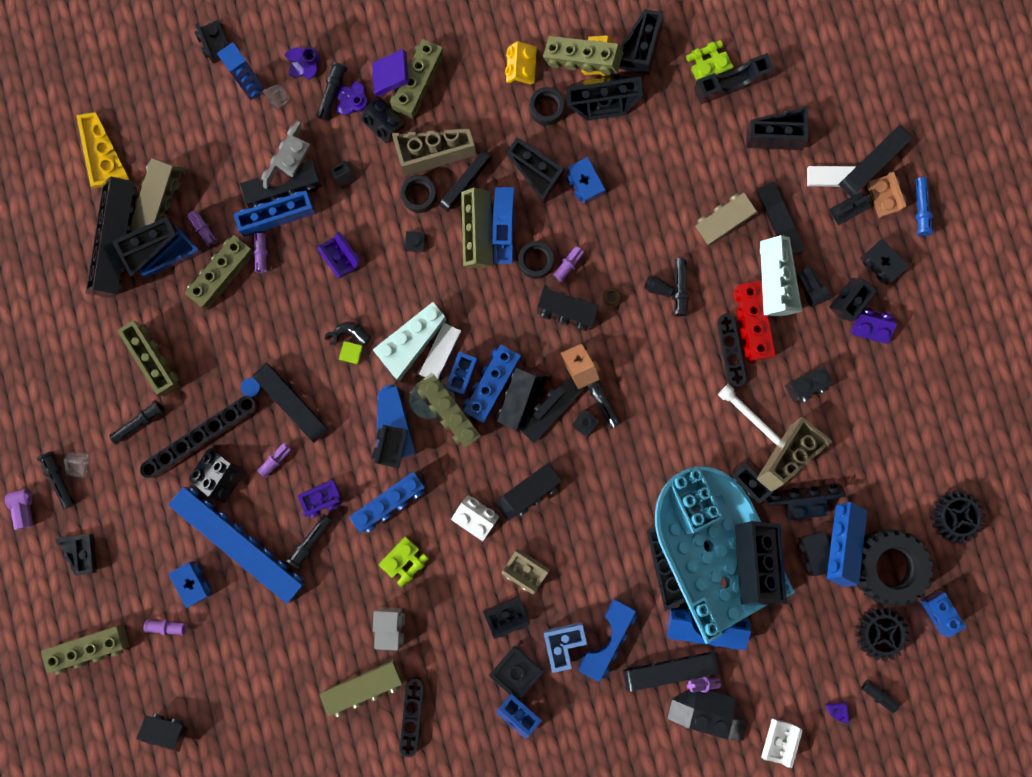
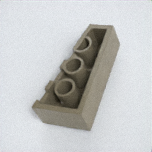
(432, 149)
(156, 192)
(792, 453)

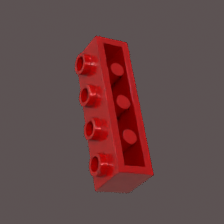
(754, 323)

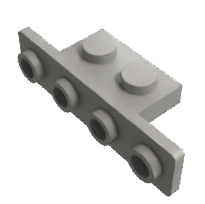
(289, 157)

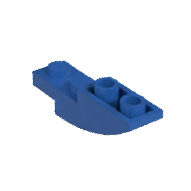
(503, 224)

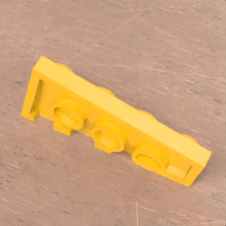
(98, 151)

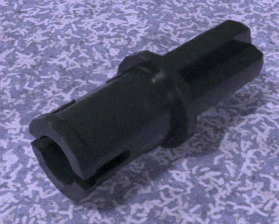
(880, 696)

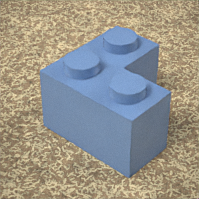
(559, 641)

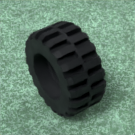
(917, 571)

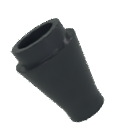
(658, 286)

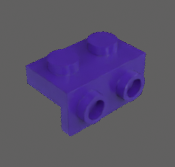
(339, 255)
(874, 325)
(320, 498)

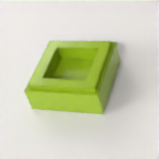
(350, 352)

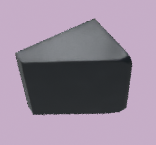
(343, 175)

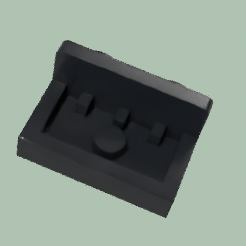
(382, 119)
(390, 446)
(506, 617)

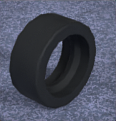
(546, 92)
(418, 179)
(550, 259)

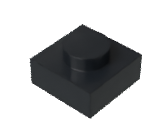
(415, 241)

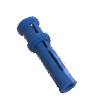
(924, 215)

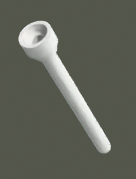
(728, 394)

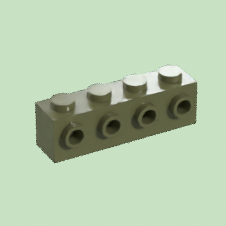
(583, 55)
(420, 74)
(477, 227)
(219, 272)
(149, 358)
(448, 410)
(86, 648)
(361, 688)

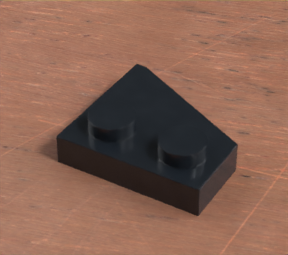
(80, 553)

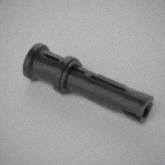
(333, 83)
(680, 297)
(597, 391)
(144, 417)
(53, 471)
(304, 549)

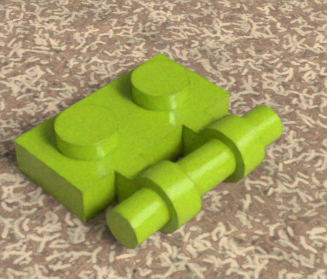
(716, 64)
(397, 559)

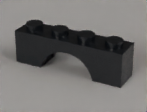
(717, 86)
(304, 179)

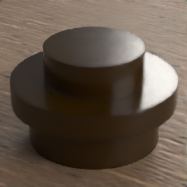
(612, 297)

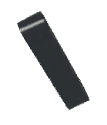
(875, 160)
(290, 402)
(671, 671)

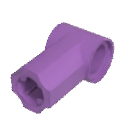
(19, 504)

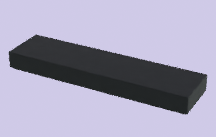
(779, 216)

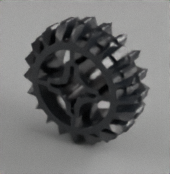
(967, 504)
(895, 625)

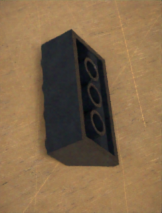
(760, 563)

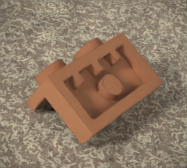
(886, 195)

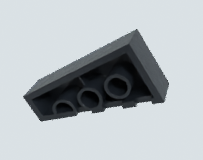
(669, 588)

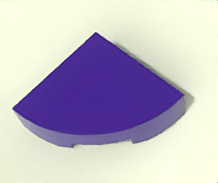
(839, 711)

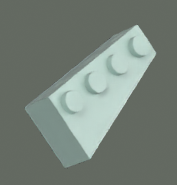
(779, 277)
(410, 340)

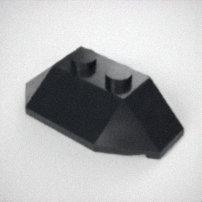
(604, 96)
(709, 713)

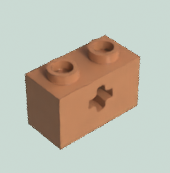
(580, 366)

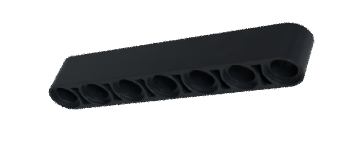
(190, 438)

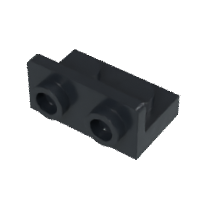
(212, 38)

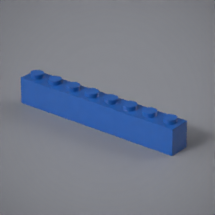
(237, 544)

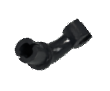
(350, 328)

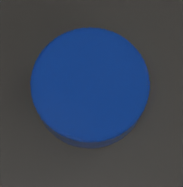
(250, 387)

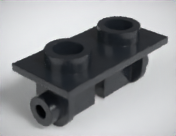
(850, 208)

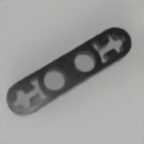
(466, 180)
(734, 350)
(411, 717)

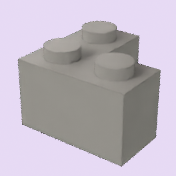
(387, 628)

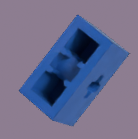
(585, 171)
(461, 374)
(183, 577)
(943, 613)
(518, 716)

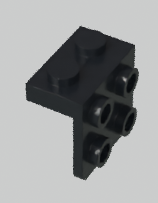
(216, 476)

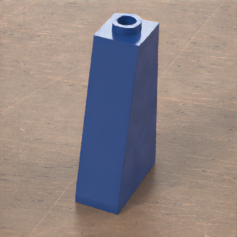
(392, 413)

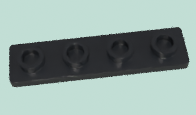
(551, 409)
(806, 502)

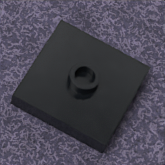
(516, 673)

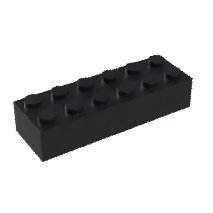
(111, 224)

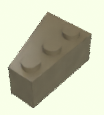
(726, 218)

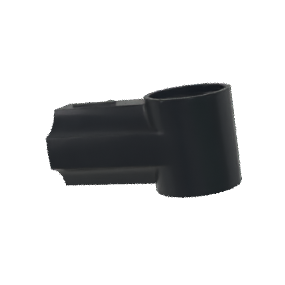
(814, 291)

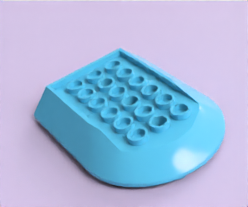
(716, 508)

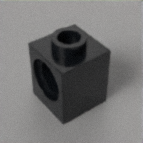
(585, 423)

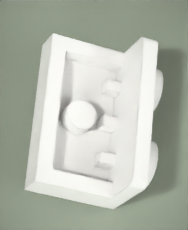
(475, 517)
(782, 742)

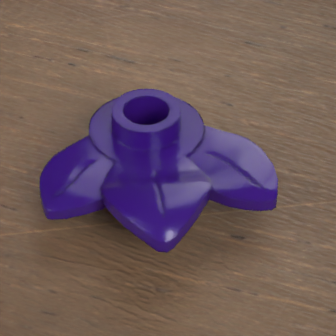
(300, 62)
(350, 97)

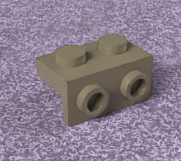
(525, 571)

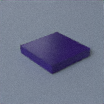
(390, 72)

